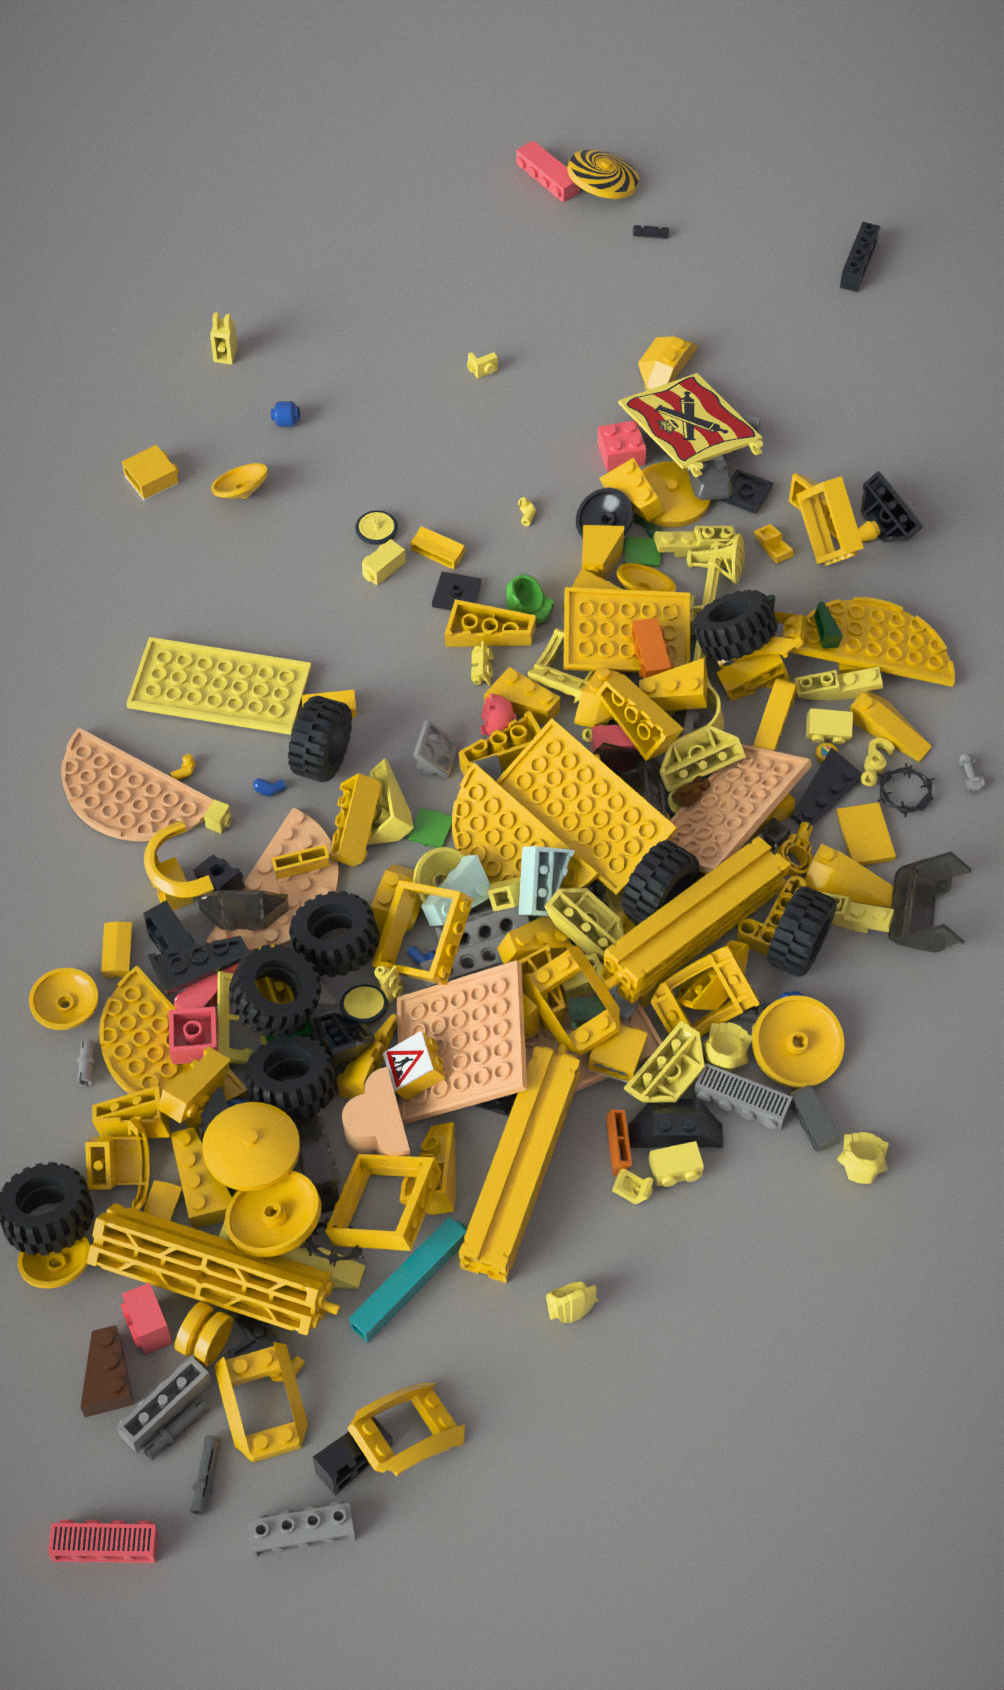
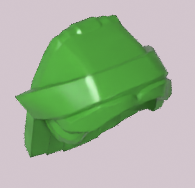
(527, 597)

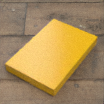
(866, 834)

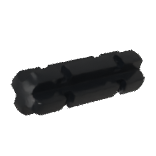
(650, 231)

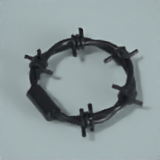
(904, 809)
(333, 1257)

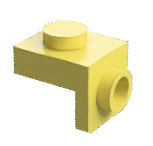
(483, 365)
(632, 1187)

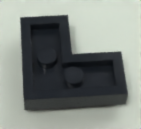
(258, 1336)

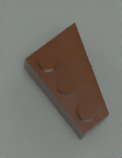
(106, 1374)

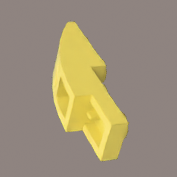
(700, 539)
(838, 687)
(861, 916)

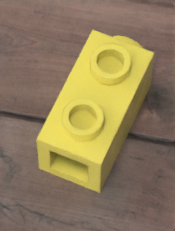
(383, 562)

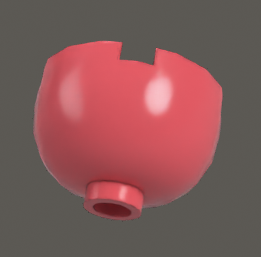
(496, 714)

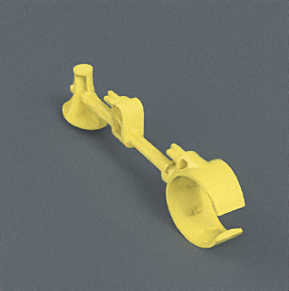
(717, 556)

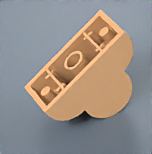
(374, 1121)

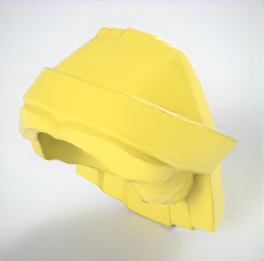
(727, 1046)
(863, 1156)
(571, 1301)

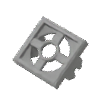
(439, 737)

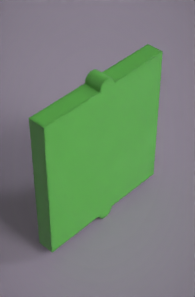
(642, 551)
(431, 828)

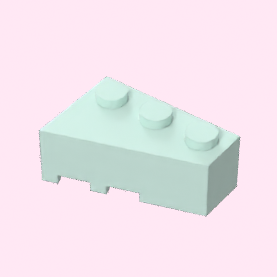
(541, 877)
(467, 878)

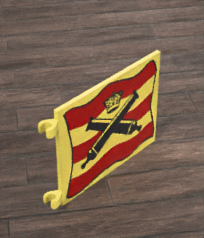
(691, 422)

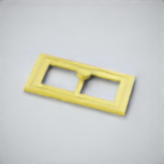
(223, 1021)

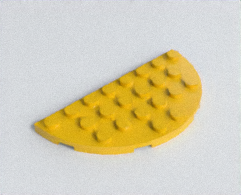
(882, 637)
(497, 827)
(137, 1038)

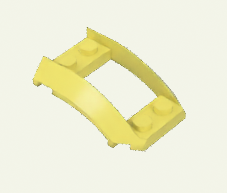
(552, 678)

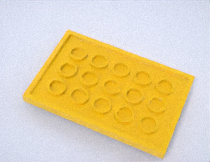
(601, 626)

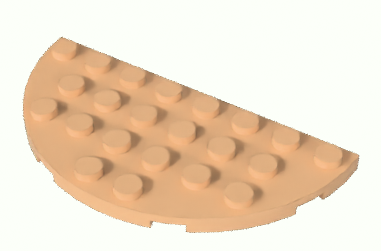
(123, 793)
(295, 834)

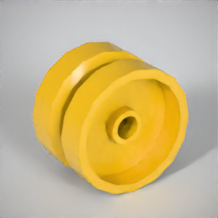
(204, 1334)

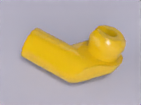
(186, 769)

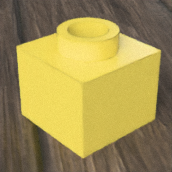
(218, 816)

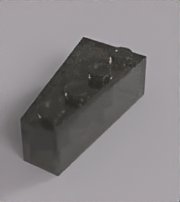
(317, 1162)

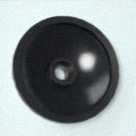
(603, 506)

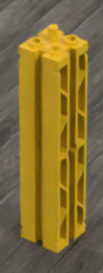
(693, 920)
(520, 1164)
(210, 1269)

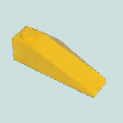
(884, 721)

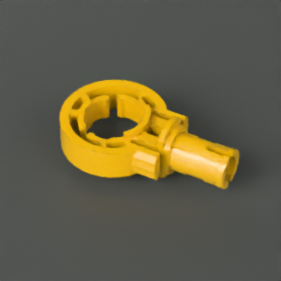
(798, 846)

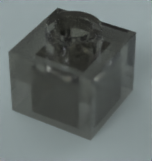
(775, 833)

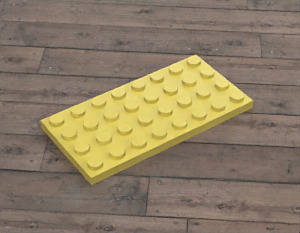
(219, 685)

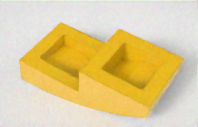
(772, 543)

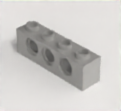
(493, 921)
(471, 956)

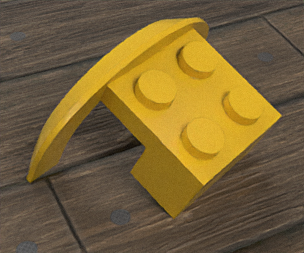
(168, 875)
(120, 1162)

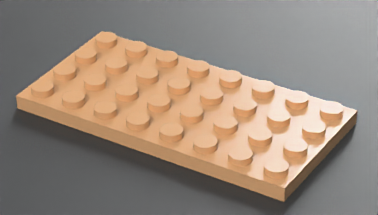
(736, 804)

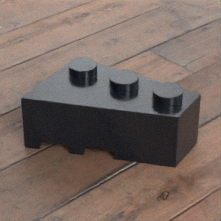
(166, 929)
(343, 1460)

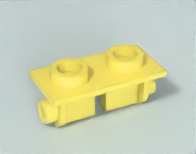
(482, 657)
(389, 982)

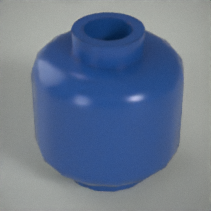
(285, 414)

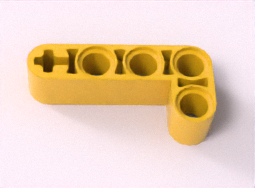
(775, 714)
(760, 931)

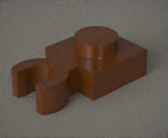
(689, 794)

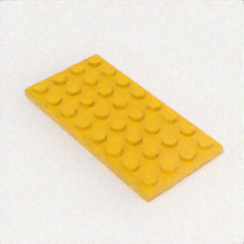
(585, 804)

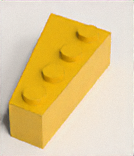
(203, 1194)

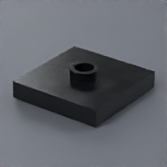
(748, 491)
(453, 587)

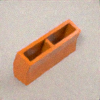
(615, 1142)

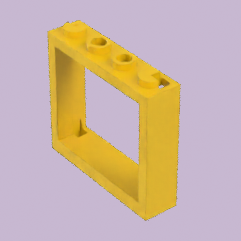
(842, 518)
(397, 923)
(428, 1176)

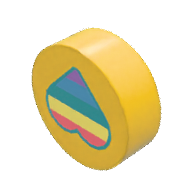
(822, 751)

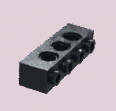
(860, 256)

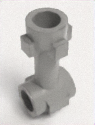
(973, 783)

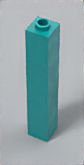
(408, 1279)

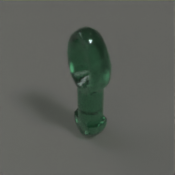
(650, 528)

